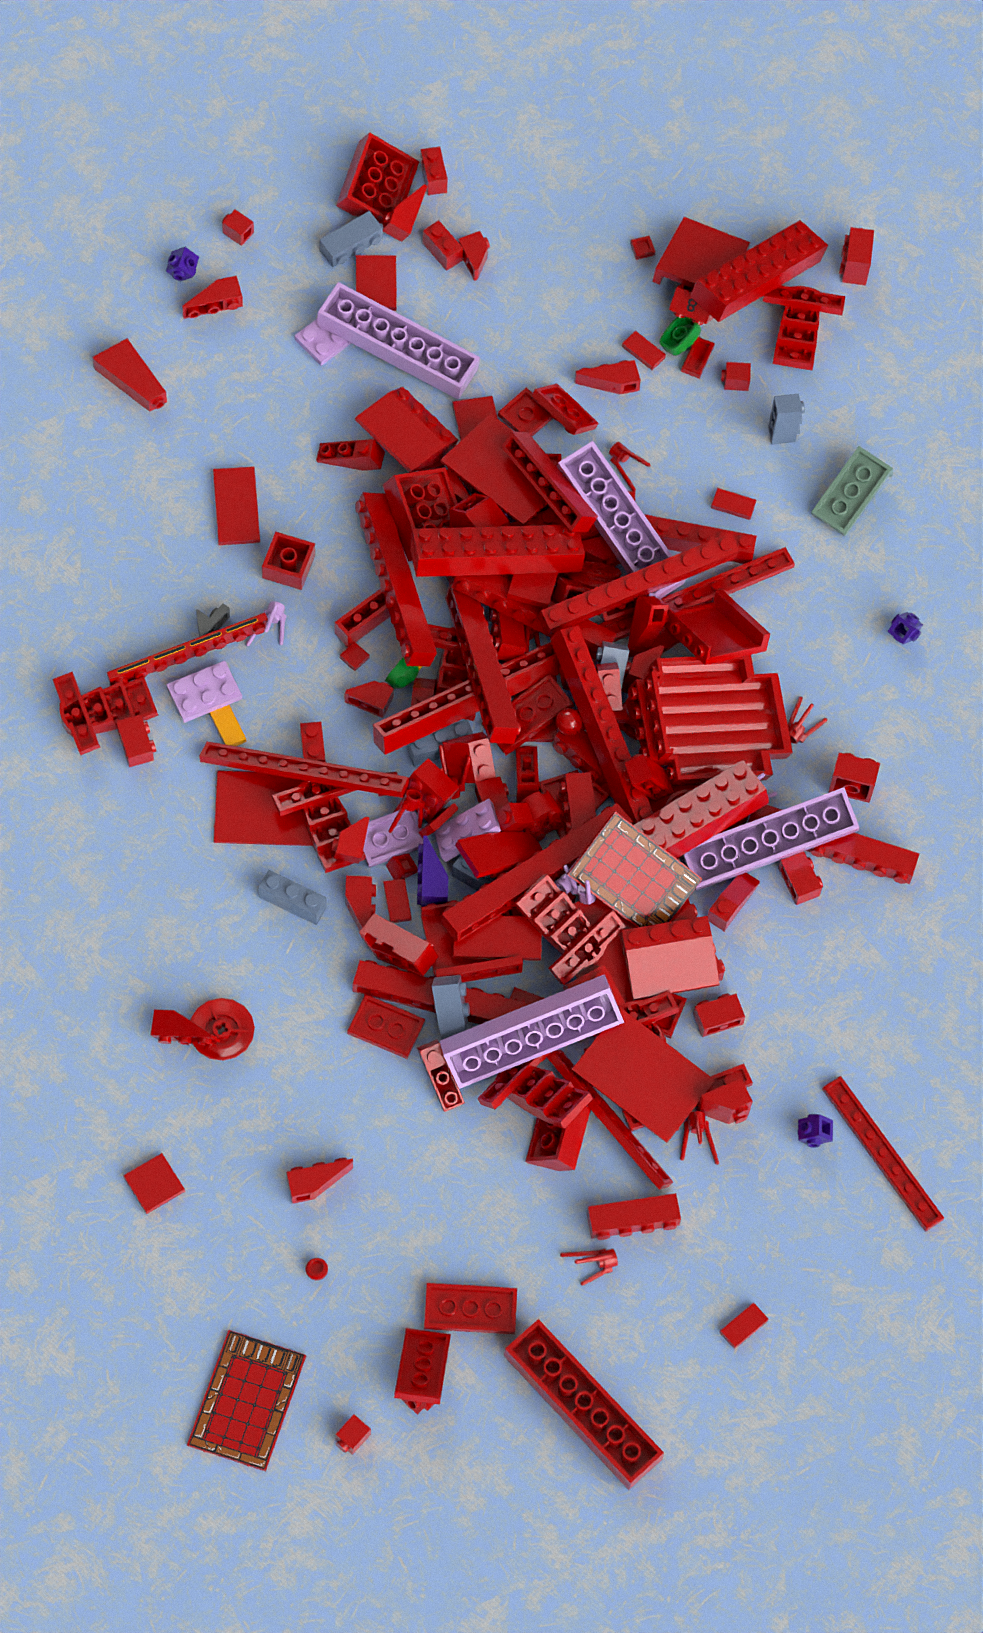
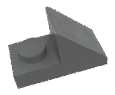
(214, 621)

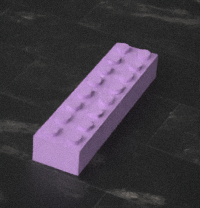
(398, 340)
(618, 515)
(772, 838)
(531, 1031)

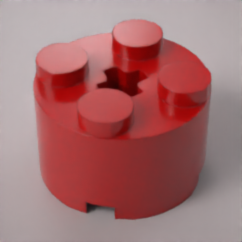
(545, 814)

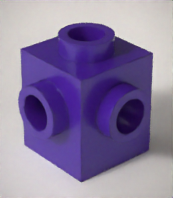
(182, 264)
(900, 626)
(815, 1130)

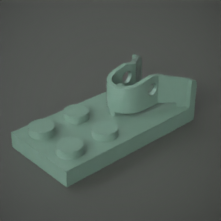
(852, 491)

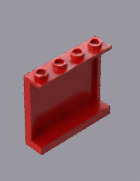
(696, 252)
(717, 630)
(443, 945)

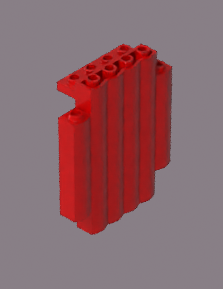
(709, 718)

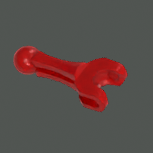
(570, 722)

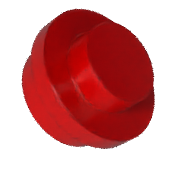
(316, 1269)

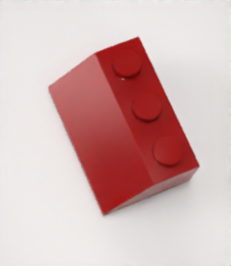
(555, 1146)

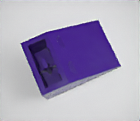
(431, 878)

